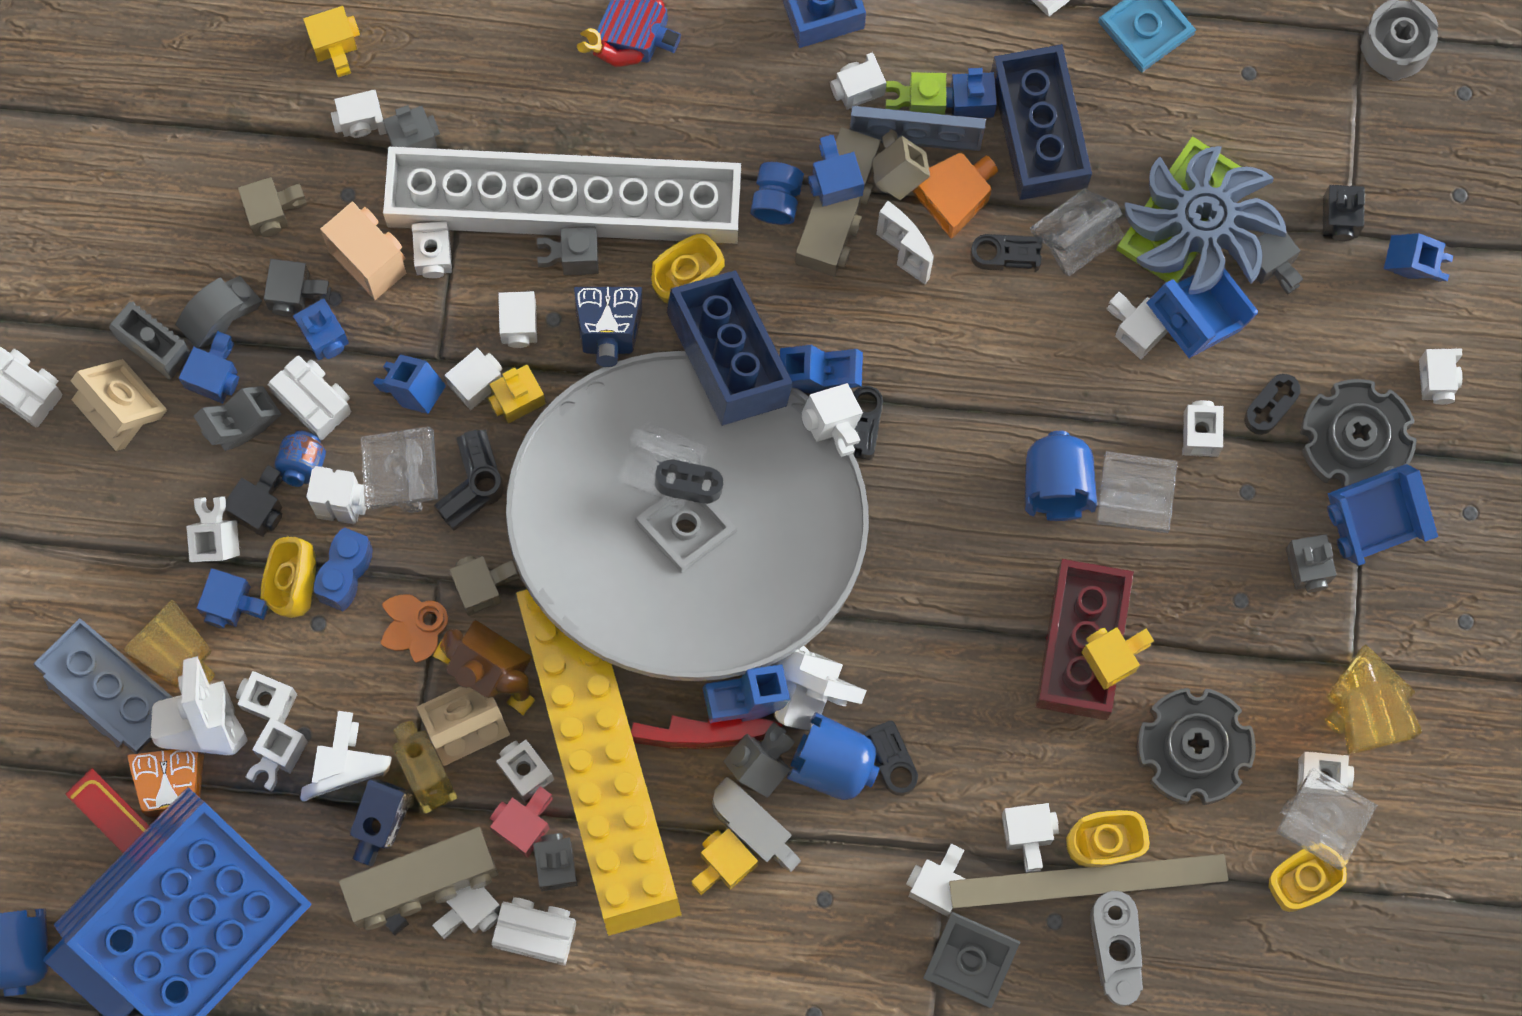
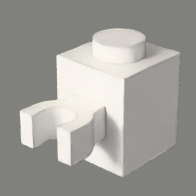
(1140, 326)
(833, 415)
(212, 537)
(278, 748)
(1028, 829)
(931, 882)
(473, 908)

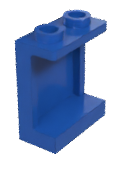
(1204, 317)
(1381, 513)

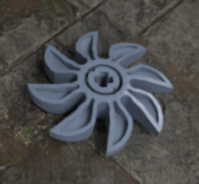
(1226, 224)

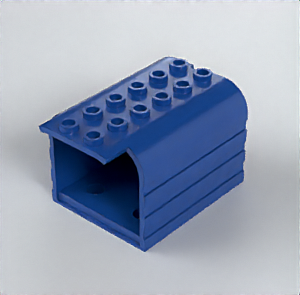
(174, 918)

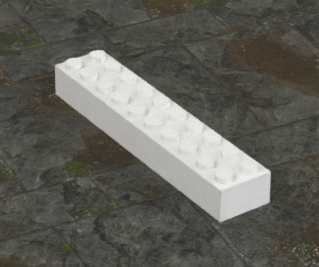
(562, 191)

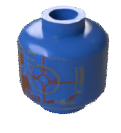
(298, 457)

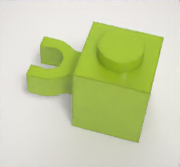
(923, 94)

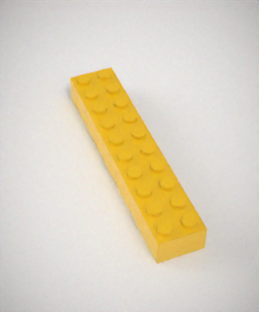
(602, 777)

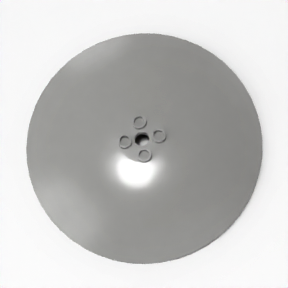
(669, 603)

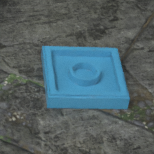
(1146, 29)

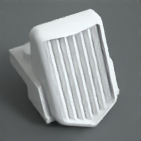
(810, 684)
(198, 718)
(341, 767)

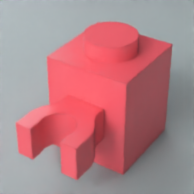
(521, 824)

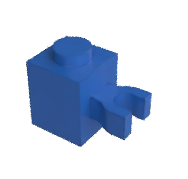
(972, 94)
(835, 176)
(1417, 257)
(321, 330)
(211, 372)
(411, 383)
(226, 598)

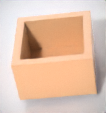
(364, 250)

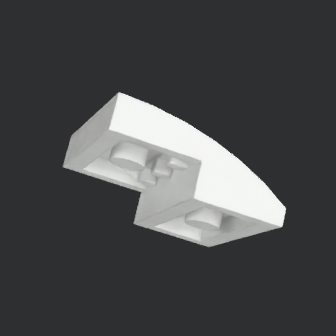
(901, 233)

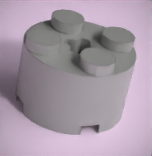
(1382, 42)

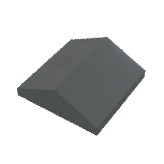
(971, 960)

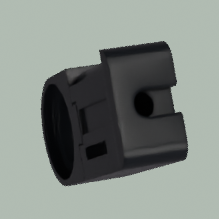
(1011, 252)
(868, 424)
(892, 755)

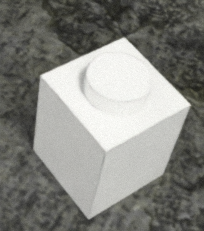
(517, 318)
(472, 377)

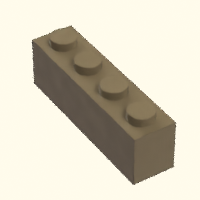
(829, 227)
(418, 879)

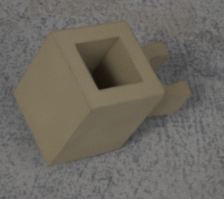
(899, 166)
(266, 206)
(478, 584)

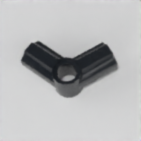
(479, 464)

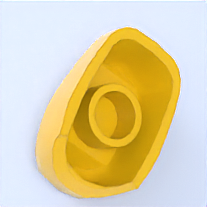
(685, 263)
(289, 577)
(1107, 838)
(1304, 881)

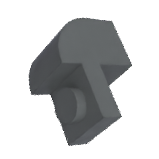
(215, 309)
(239, 419)

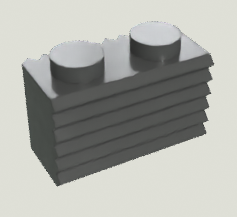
(150, 340)

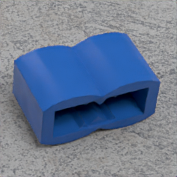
(348, 560)

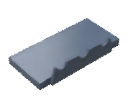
(920, 127)
(102, 685)

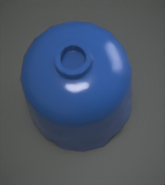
(1060, 477)
(834, 759)
(22, 950)

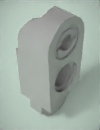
(753, 825)
(1119, 979)

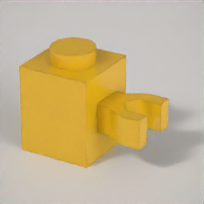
(332, 37)
(516, 394)
(1112, 656)
(726, 860)

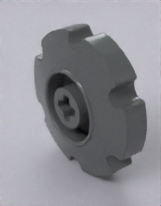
(1356, 410)
(1215, 726)

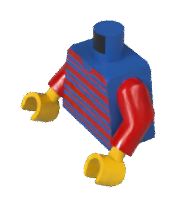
(630, 33)

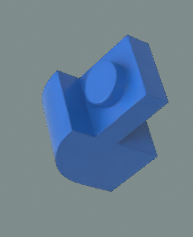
(820, 370)
(751, 697)

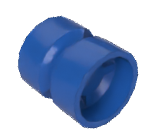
(777, 193)

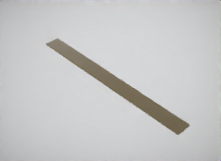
(1088, 881)

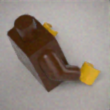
(487, 664)

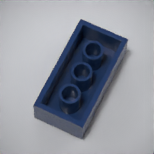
(1041, 122)
(729, 347)

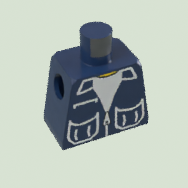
(608, 321)
(389, 806)

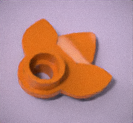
(408, 627)

